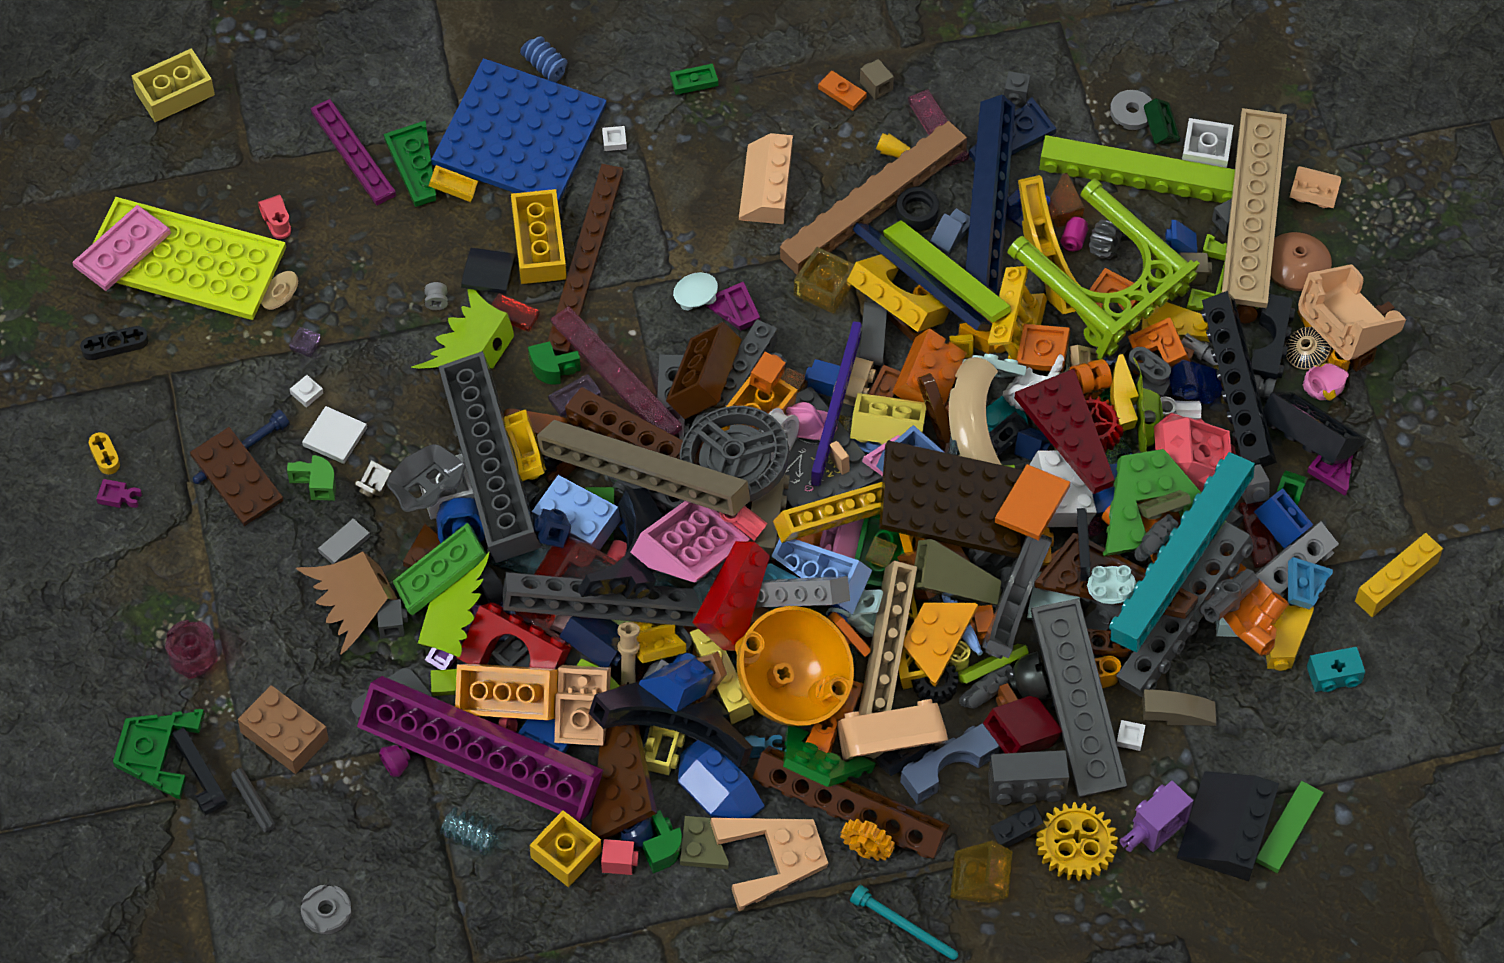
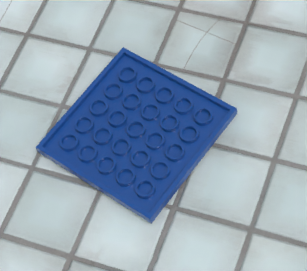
(518, 130)

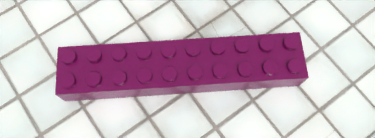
(479, 748)

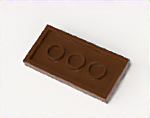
(236, 476)

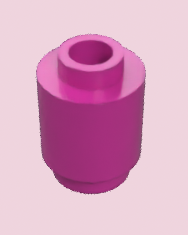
(1074, 234)

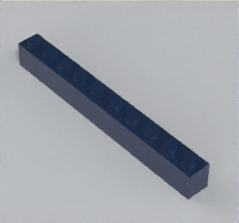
(990, 191)

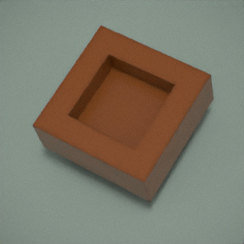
(1005, 695)

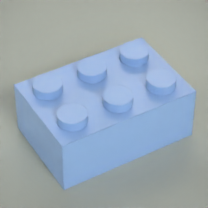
(589, 515)

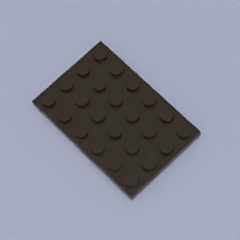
(947, 498)

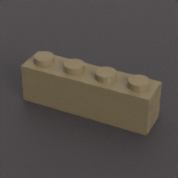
(768, 508)

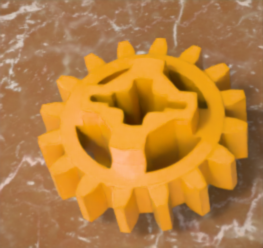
(867, 839)

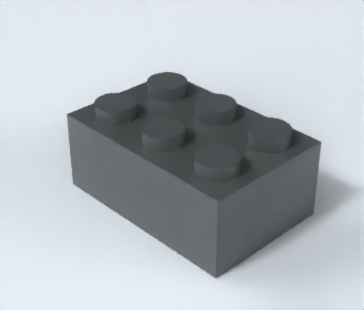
(1028, 777)

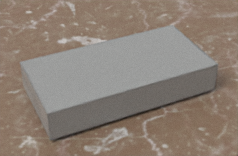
(344, 542)

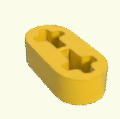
(108, 451)

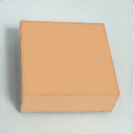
(839, 457)

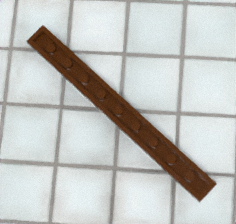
(587, 249)

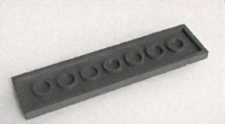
(1078, 698)

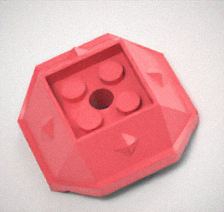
(1193, 445)

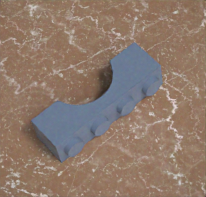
(972, 747)

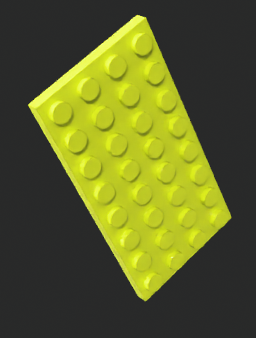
(202, 262)

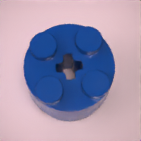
(455, 514)

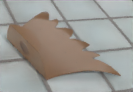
(354, 591)

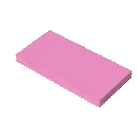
(121, 247)

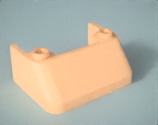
(891, 730)

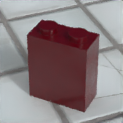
(1022, 726)

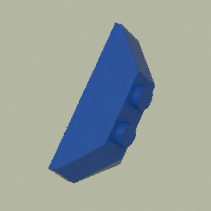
(717, 783)

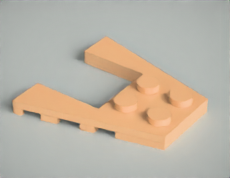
(793, 846)

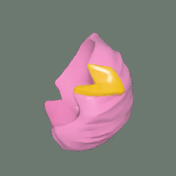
(1325, 381)

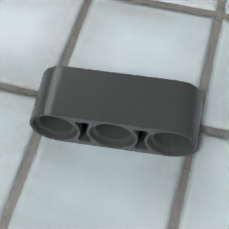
(873, 333)

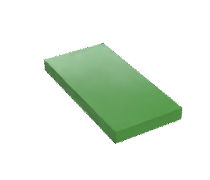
(439, 569)

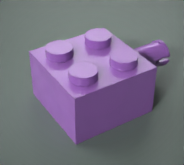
(1159, 817)

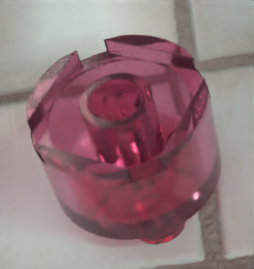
(191, 648)

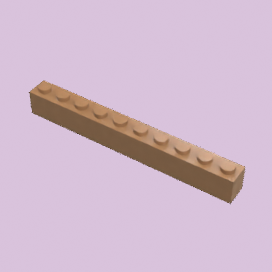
(875, 195)

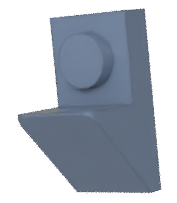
(950, 231)

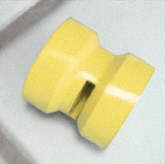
(960, 661)

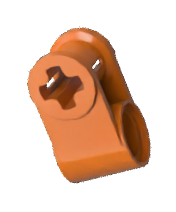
(824, 738)

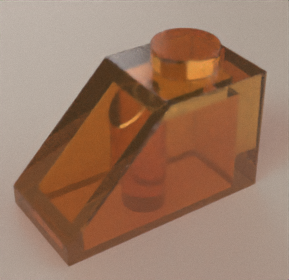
(1065, 202)

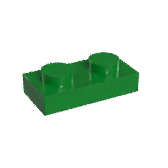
(694, 79)

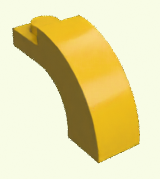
(525, 445)

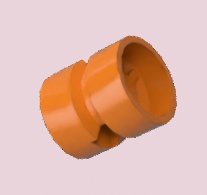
(1093, 375)

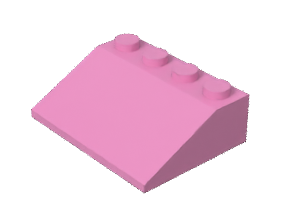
(687, 542)

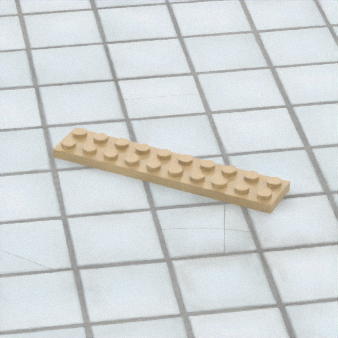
(1254, 207)

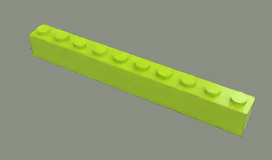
(1137, 169)

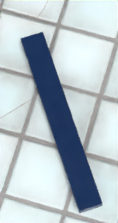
(922, 277)

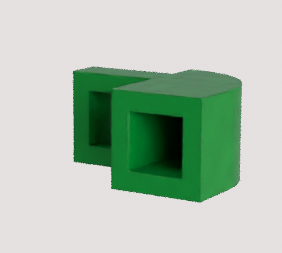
(550, 367)
(666, 847)

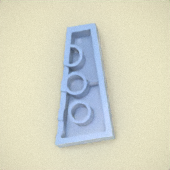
(813, 561)

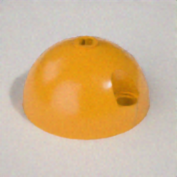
(806, 654)

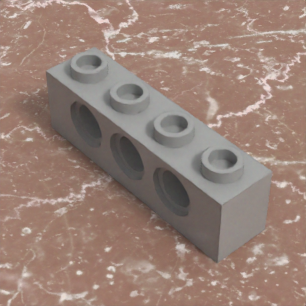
(1316, 538)
(803, 591)

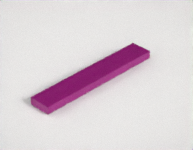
(353, 152)

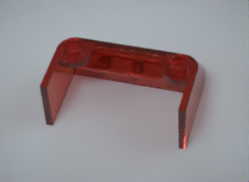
(556, 564)

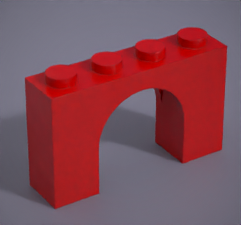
(493, 623)

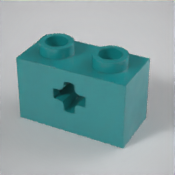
(1336, 669)

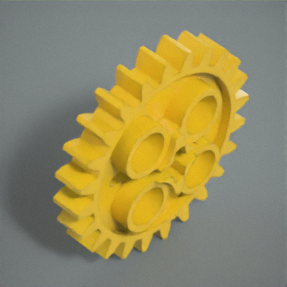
(1078, 861)

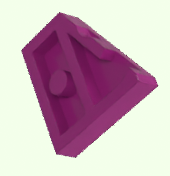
(735, 306)
(1334, 475)

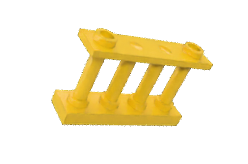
(1028, 310)

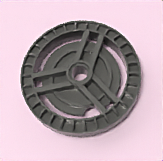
(745, 441)

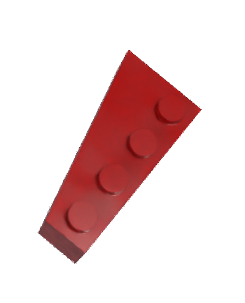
(733, 596)

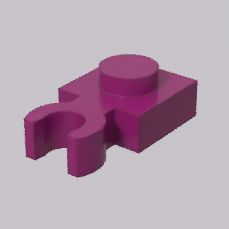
(114, 493)

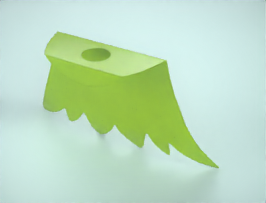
(473, 334)
(1146, 401)
(450, 613)

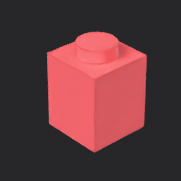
(619, 857)

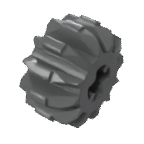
(1105, 239)

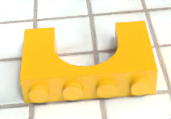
(875, 279)

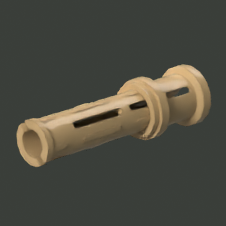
(628, 647)

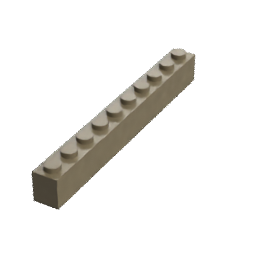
(644, 467)

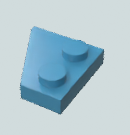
(1305, 582)

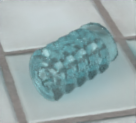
(468, 832)

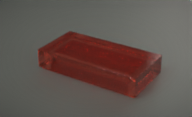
(518, 313)

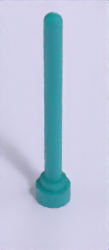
(862, 897)

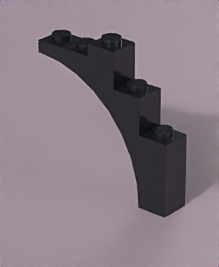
(629, 573)
(702, 721)

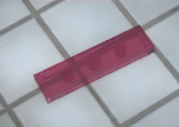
(931, 117)

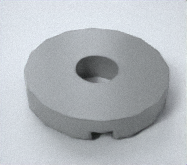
(1125, 100)
(329, 922)

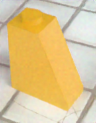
(1289, 637)

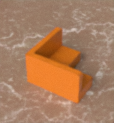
(1161, 337)

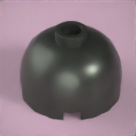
(1030, 677)

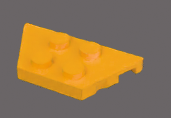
(937, 635)

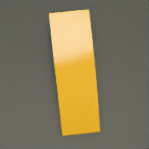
(1123, 394)

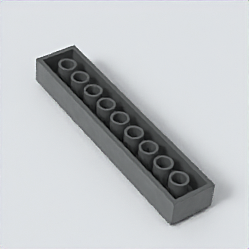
(489, 457)

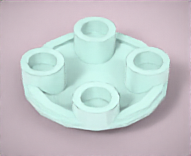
(695, 290)
(1111, 584)

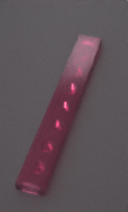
(614, 371)

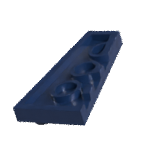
(1029, 128)

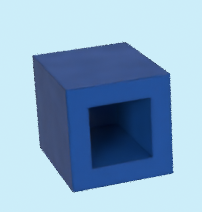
(822, 377)

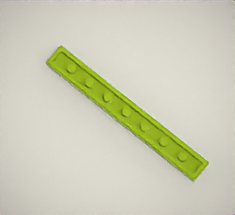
(947, 271)

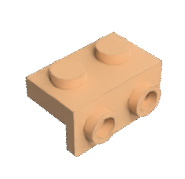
(1315, 187)

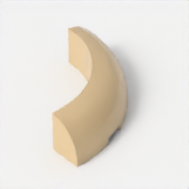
(968, 410)

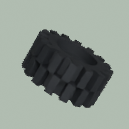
(938, 693)

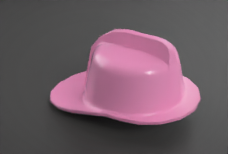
(810, 420)

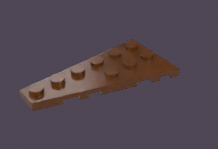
(1063, 576)
(625, 785)

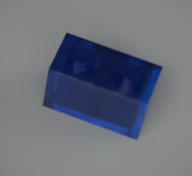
(1195, 382)

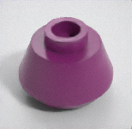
(394, 759)

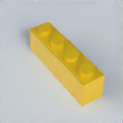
(1398, 575)

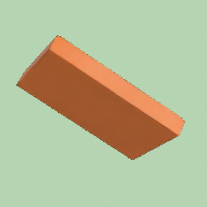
(1032, 502)

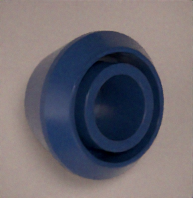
(638, 833)

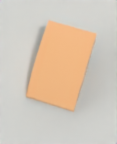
(573, 701)

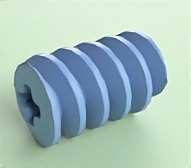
(544, 58)

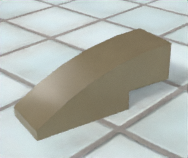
(1178, 708)

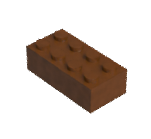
(704, 370)

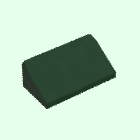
(1161, 122)

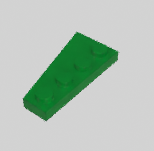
(412, 158)

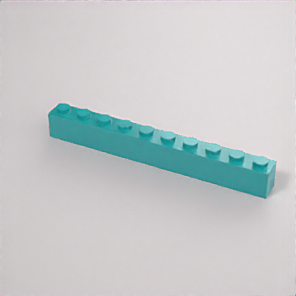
(1182, 552)

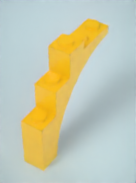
(1040, 232)

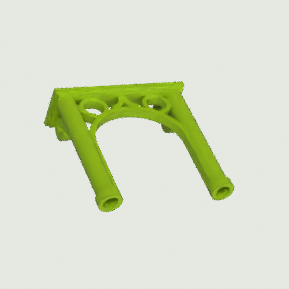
(1103, 325)

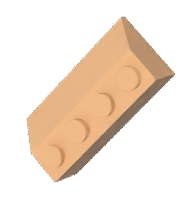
(766, 179)

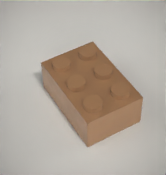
(283, 729)

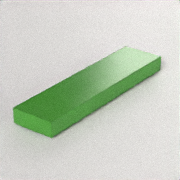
(1289, 827)

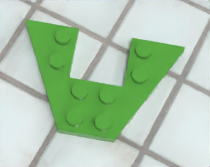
(1139, 480)

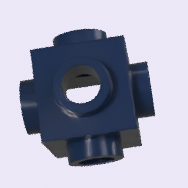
(552, 527)

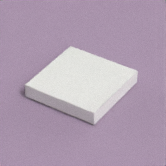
(334, 435)

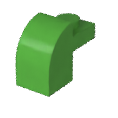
(318, 475)

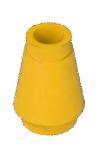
(891, 146)

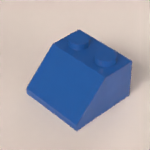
(679, 683)

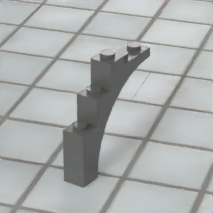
(1013, 600)

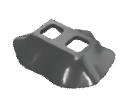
(414, 471)

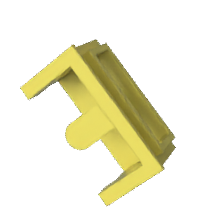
(653, 746)

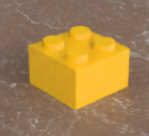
(565, 848)

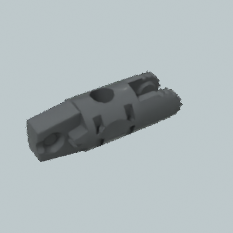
(1156, 537)
(986, 687)

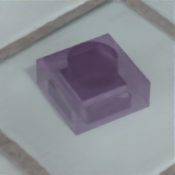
(305, 342)

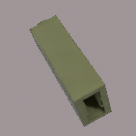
(953, 576)

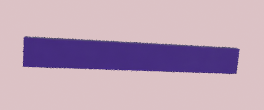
(836, 404)

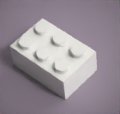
(1076, 497)

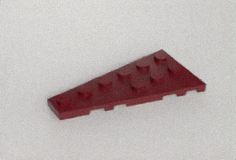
(1065, 420)

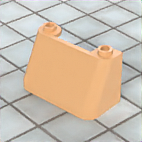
(1343, 315)

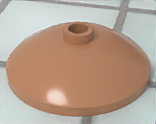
(1291, 268)

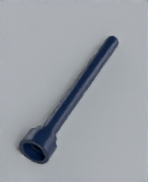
(277, 421)

